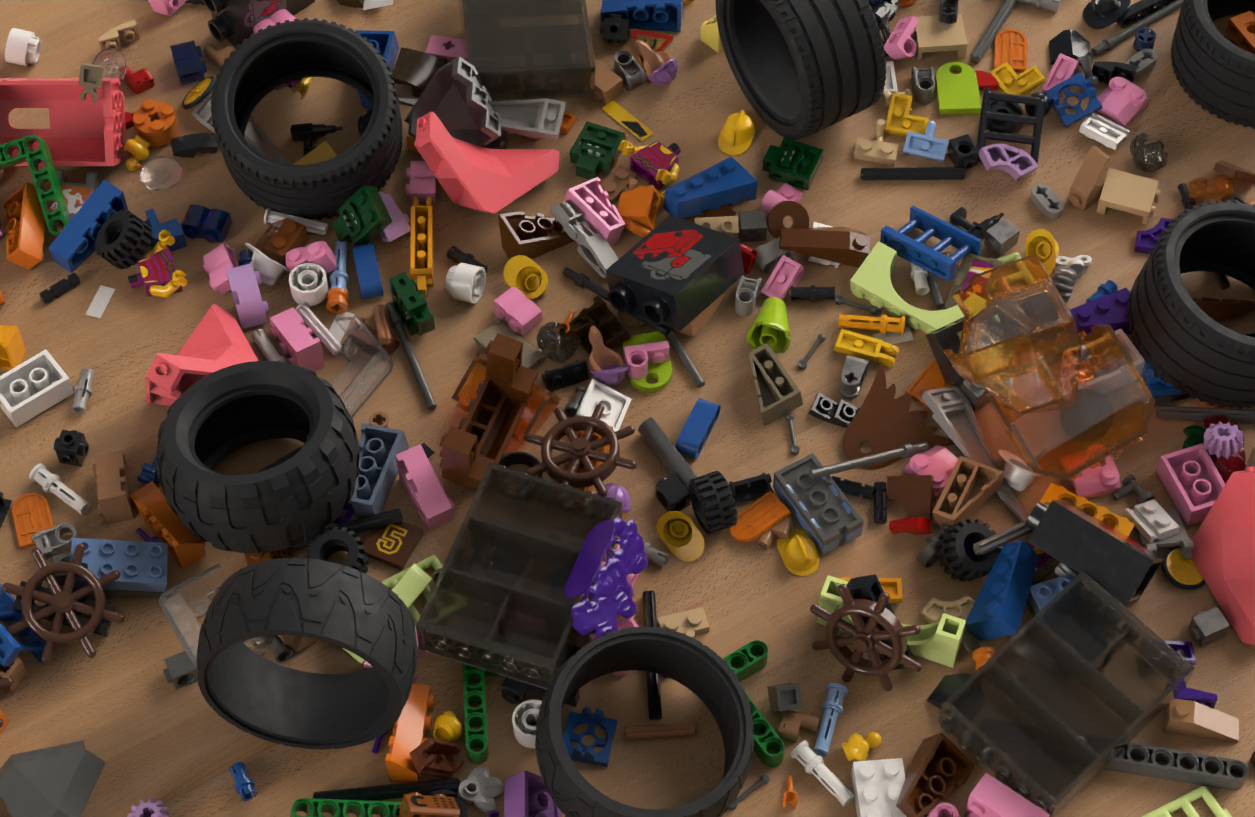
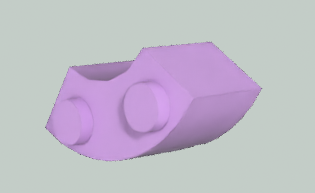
(1008, 159)
(400, 221)
(246, 295)

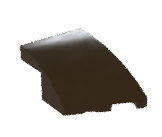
(415, 69)
(604, 320)

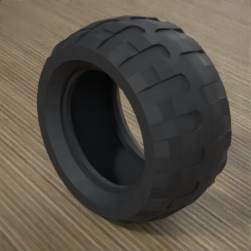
(266, 507)

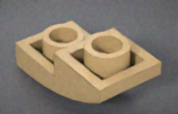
(120, 34)

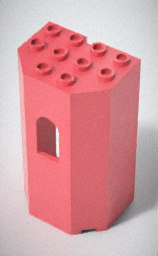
(79, 130)

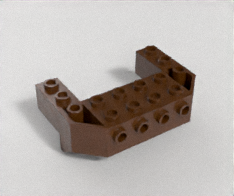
(498, 406)

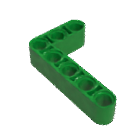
(40, 178)
(751, 665)
(475, 715)
(341, 808)

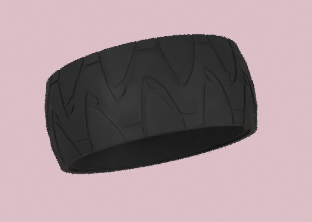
(318, 603)
(657, 652)

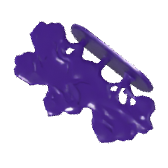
(610, 591)

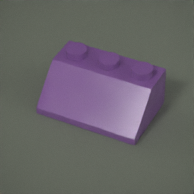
(528, 797)

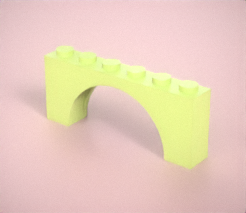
(874, 284)
(935, 642)

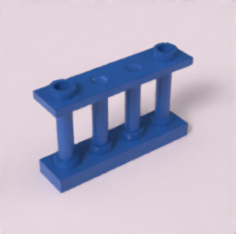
(924, 256)
(8, 645)

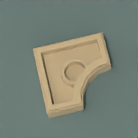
(935, 608)

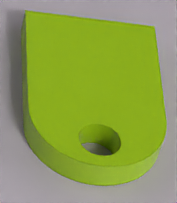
(957, 91)
(659, 371)

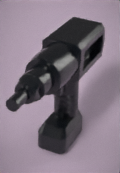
(309, 132)
(975, 229)

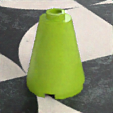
(770, 327)

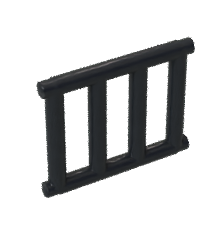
(986, 115)

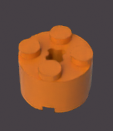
(156, 123)

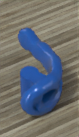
(149, 472)

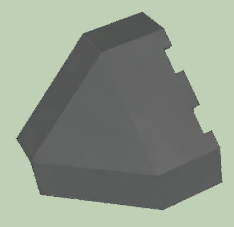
(459, 104)
(50, 781)

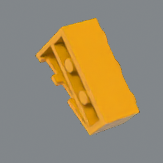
(11, 347)

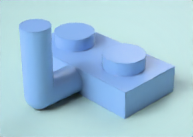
(926, 145)

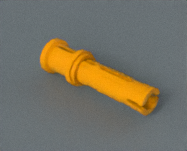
(882, 323)

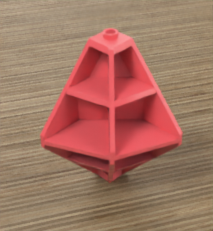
(480, 175)
(211, 347)
(1227, 552)

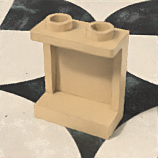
(934, 36)
(1129, 194)

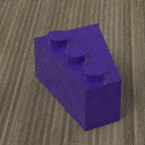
(1106, 310)

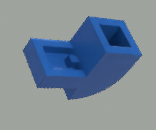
(172, 226)

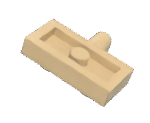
(875, 149)
(686, 622)

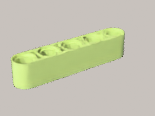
(407, 590)

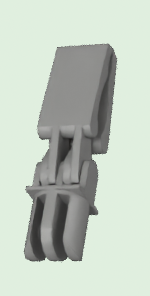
(591, 246)

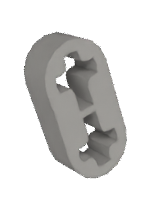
(1143, 66)
(1049, 200)

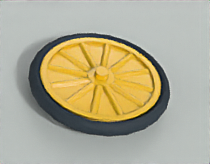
(198, 92)
(1181, 571)

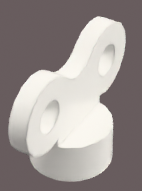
(1077, 263)

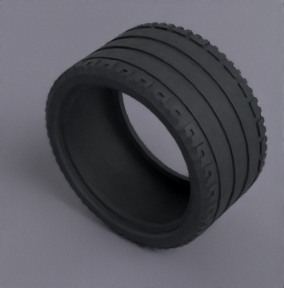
(291, 53)
(803, 59)
(1210, 65)
(1171, 328)

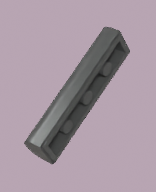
(666, 451)

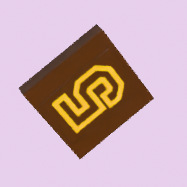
(393, 543)

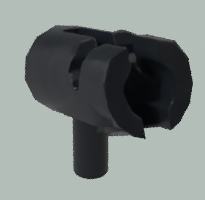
(884, 12)

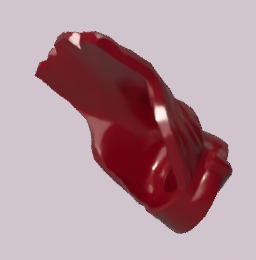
(1233, 464)

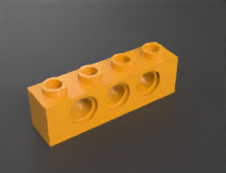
(1060, 493)

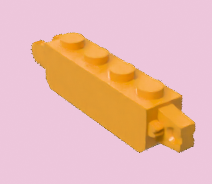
(422, 245)

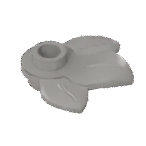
(484, 788)

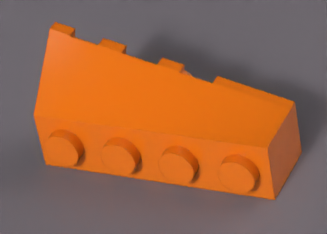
(24, 227)
(163, 522)
(409, 734)

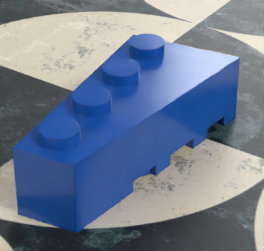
(647, 14)
(388, 47)
(710, 189)
(78, 237)
(1004, 593)

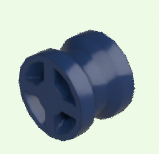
(1144, 39)

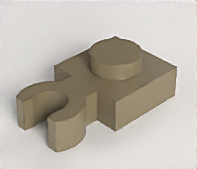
(90, 77)

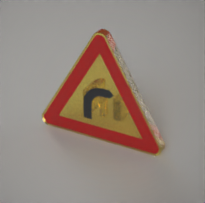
(656, 41)

